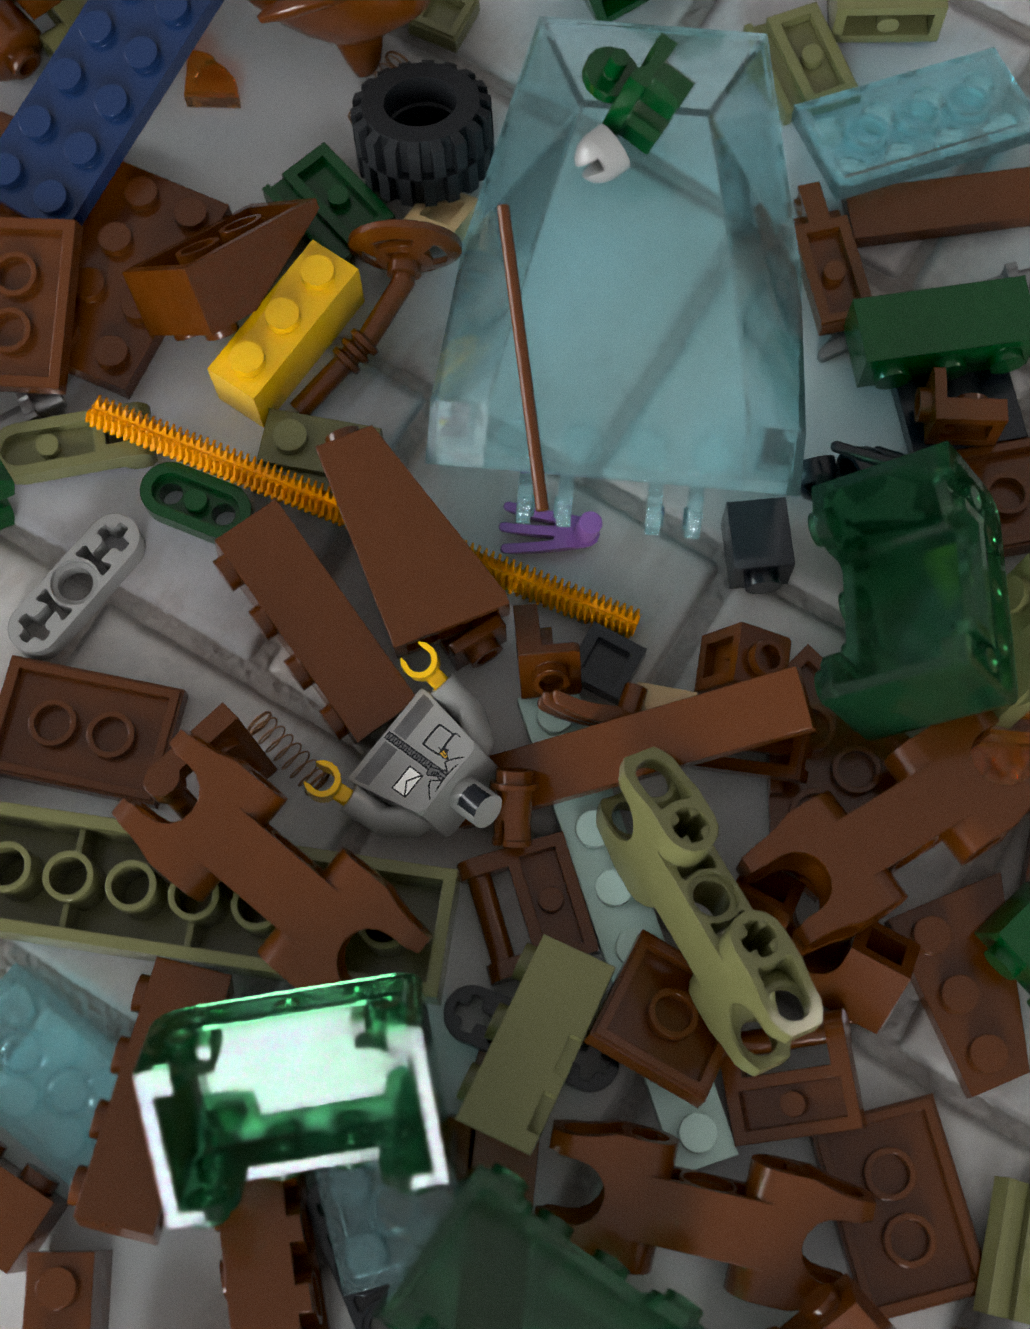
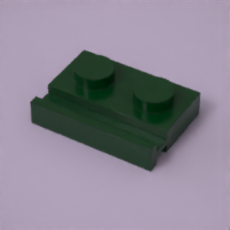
(340, 193)

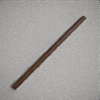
(522, 358)

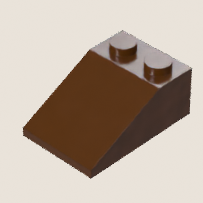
(219, 271)

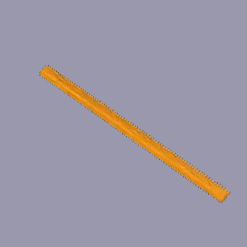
(323, 503)

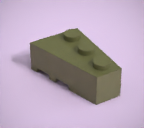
(533, 1043)

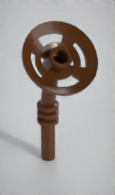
(404, 260)

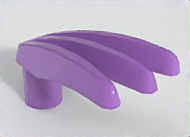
(581, 534)

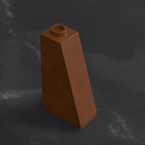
(410, 553)

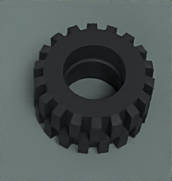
(423, 132)

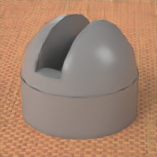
(603, 154)

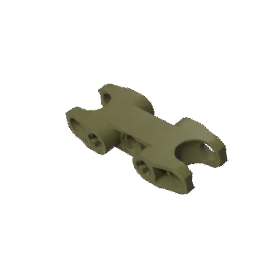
(735, 953)

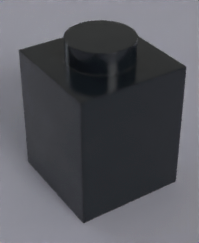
(757, 544)

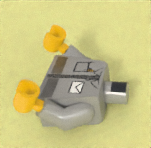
(426, 767)

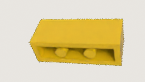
(287, 333)

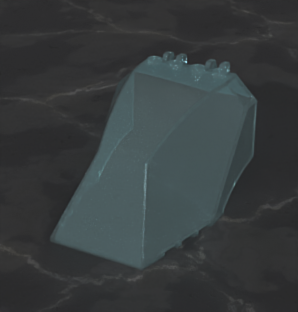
(647, 300)

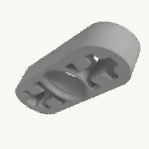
(75, 561)

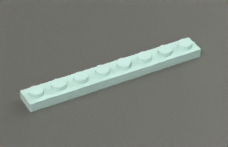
(616, 924)

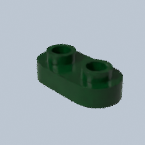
(200, 504)

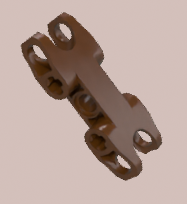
(233, 843)
(856, 853)
(747, 1224)

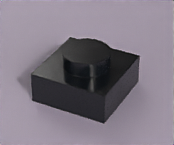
(608, 662)

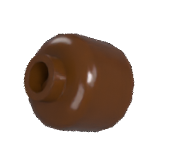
(18, 43)

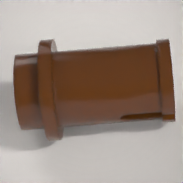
(514, 821)

